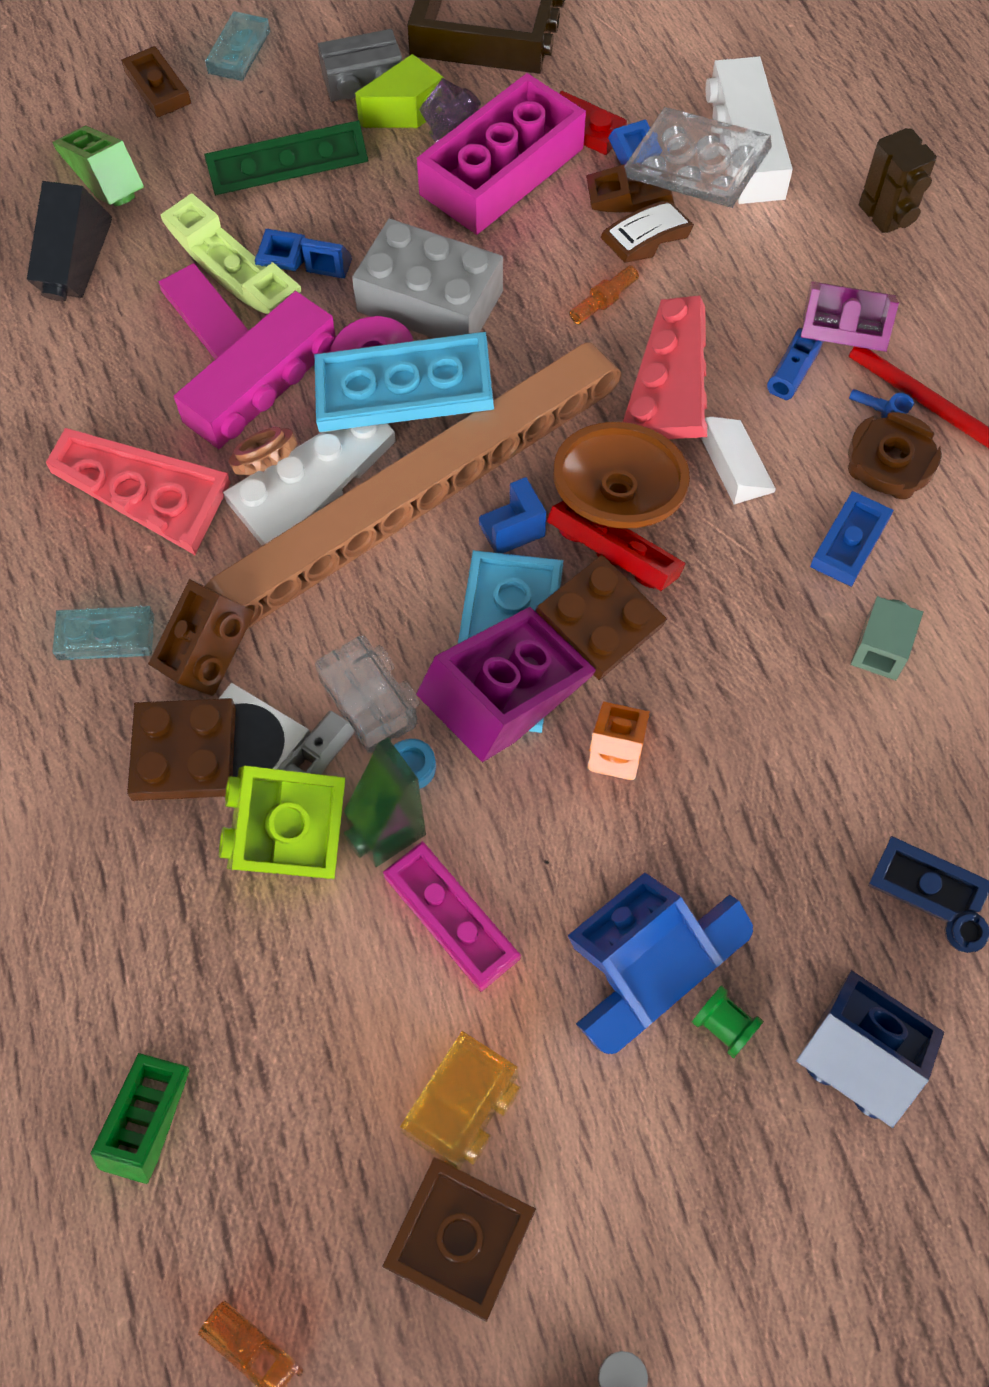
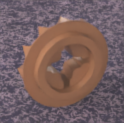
(262, 450)

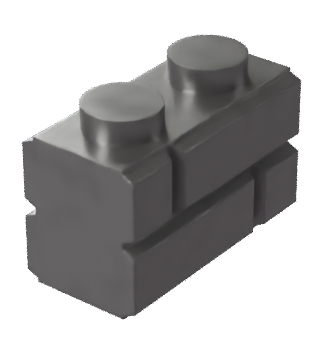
(356, 61)

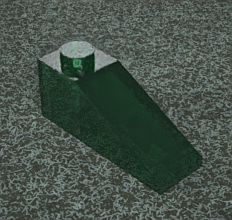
(385, 807)

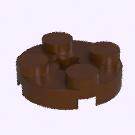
(891, 475)

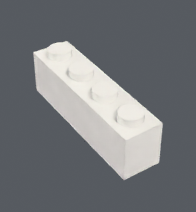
(744, 100)

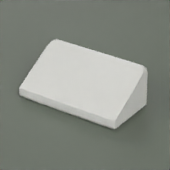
(736, 460)

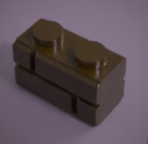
(897, 180)

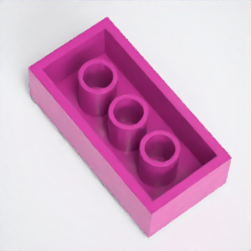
(501, 153)

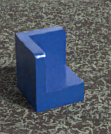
(517, 522)

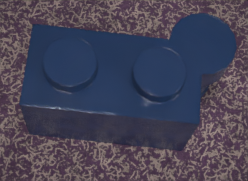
(937, 890)

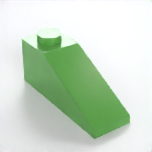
(101, 164)

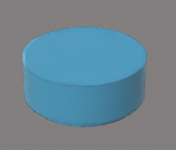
(419, 758)

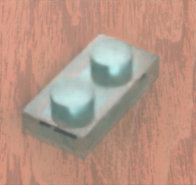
(237, 46)
(103, 633)

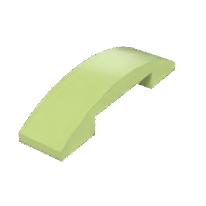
(225, 258)

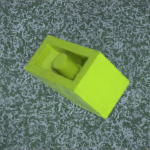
(397, 95)

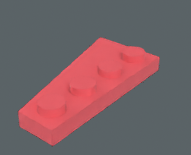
(672, 372)
(148, 487)

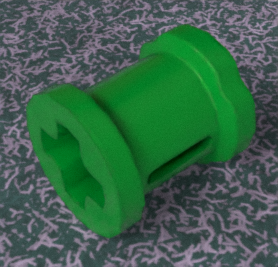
(727, 1021)

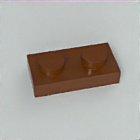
(156, 81)

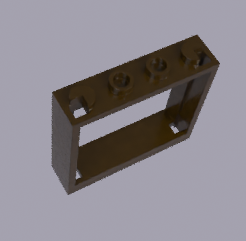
(481, 44)

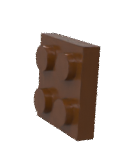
(601, 615)
(181, 749)
(459, 1239)

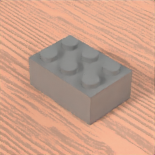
(428, 281)

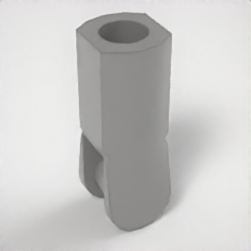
(320, 745)

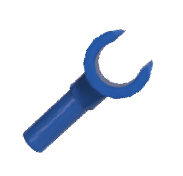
(898, 402)

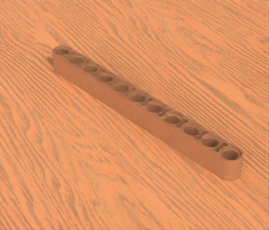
(416, 483)

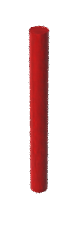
(922, 394)

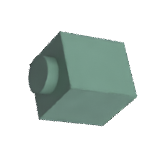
(887, 637)

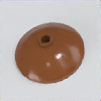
(621, 475)

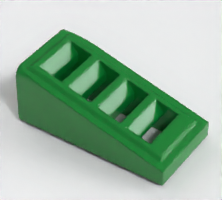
(149, 1146)

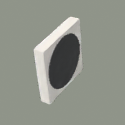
(261, 733)

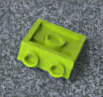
(283, 822)

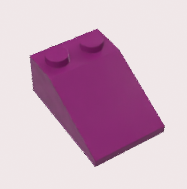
(502, 682)

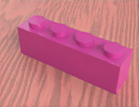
(255, 370)

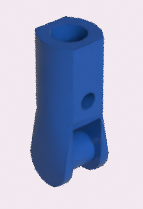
(793, 366)

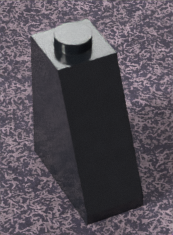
(66, 240)

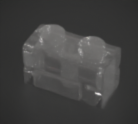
(367, 692)

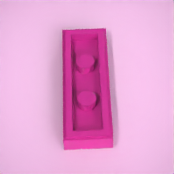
(203, 309)
(452, 916)

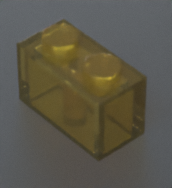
(461, 1102)

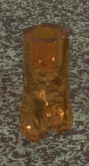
(243, 1343)

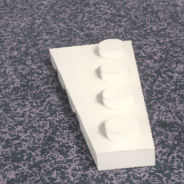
(306, 479)

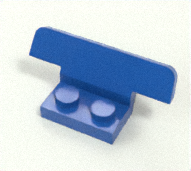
(652, 955)

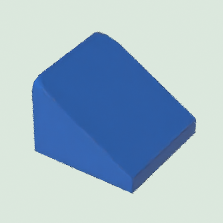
(281, 249)
(326, 258)

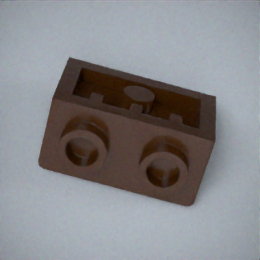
(201, 638)

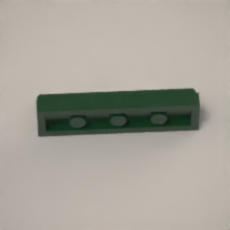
(286, 157)

